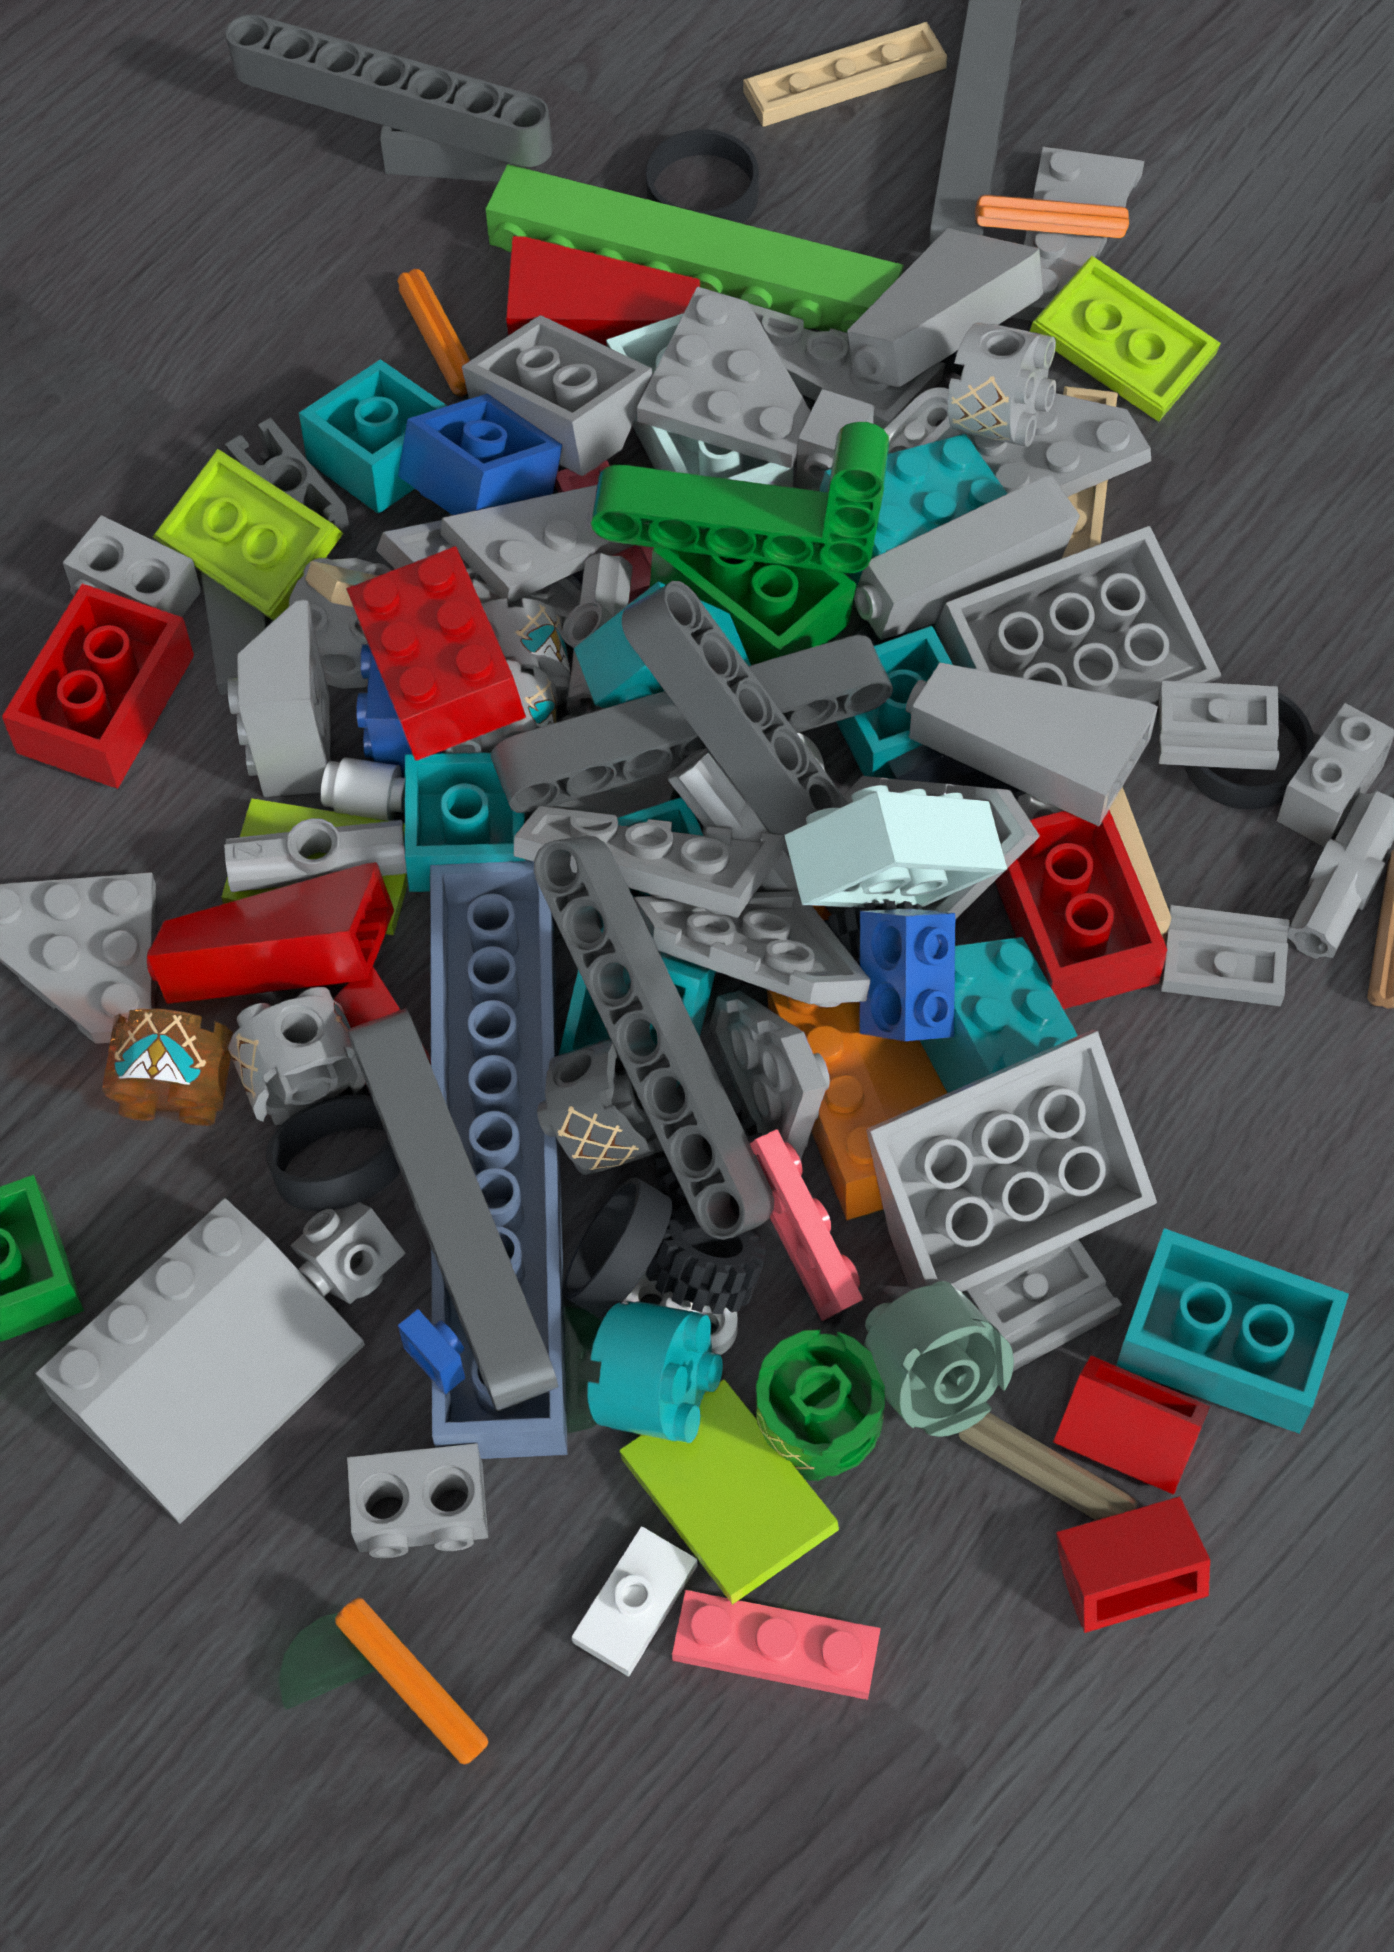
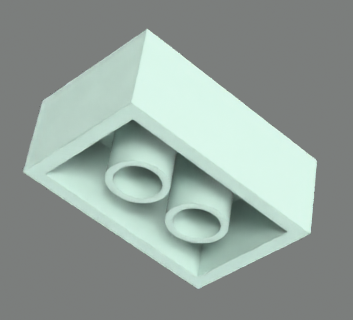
(894, 849)

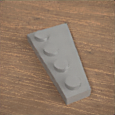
(1079, 179)
(825, 362)
(529, 541)
(666, 864)

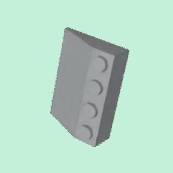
(1085, 622)
(1009, 1167)
(200, 1360)

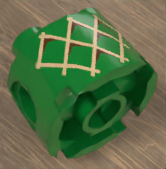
(820, 1402)

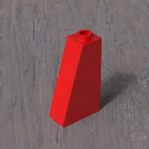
(590, 291)
(276, 939)

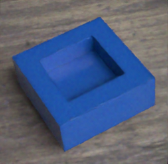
(434, 1349)

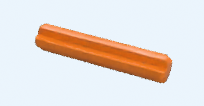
(1051, 216)
(435, 328)
(411, 1681)

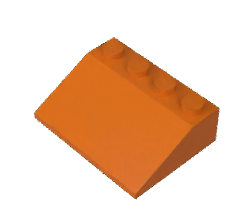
(867, 1085)

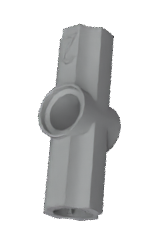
(602, 596)
(721, 805)
(283, 860)
(1344, 876)

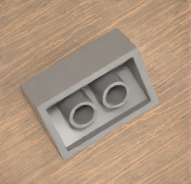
(563, 387)
(283, 705)

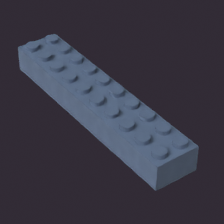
(491, 1063)

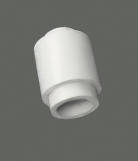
(363, 788)

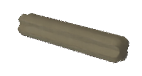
(1047, 1468)

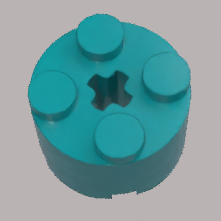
(653, 1370)

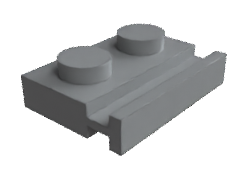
(1218, 725)
(1226, 955)
(1046, 1301)

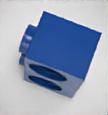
(910, 974)

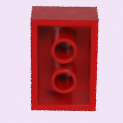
(436, 653)
(99, 685)
(1083, 910)

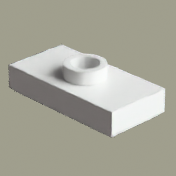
(634, 1601)

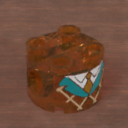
(167, 1065)

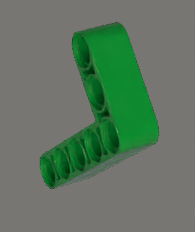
(750, 518)

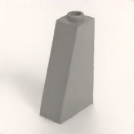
(938, 300)
(979, 549)
(1034, 734)

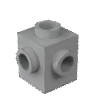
(346, 1251)

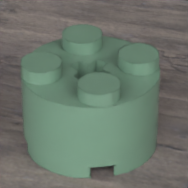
(938, 1358)

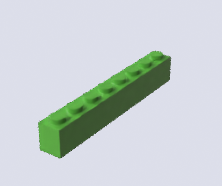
(749, 263)

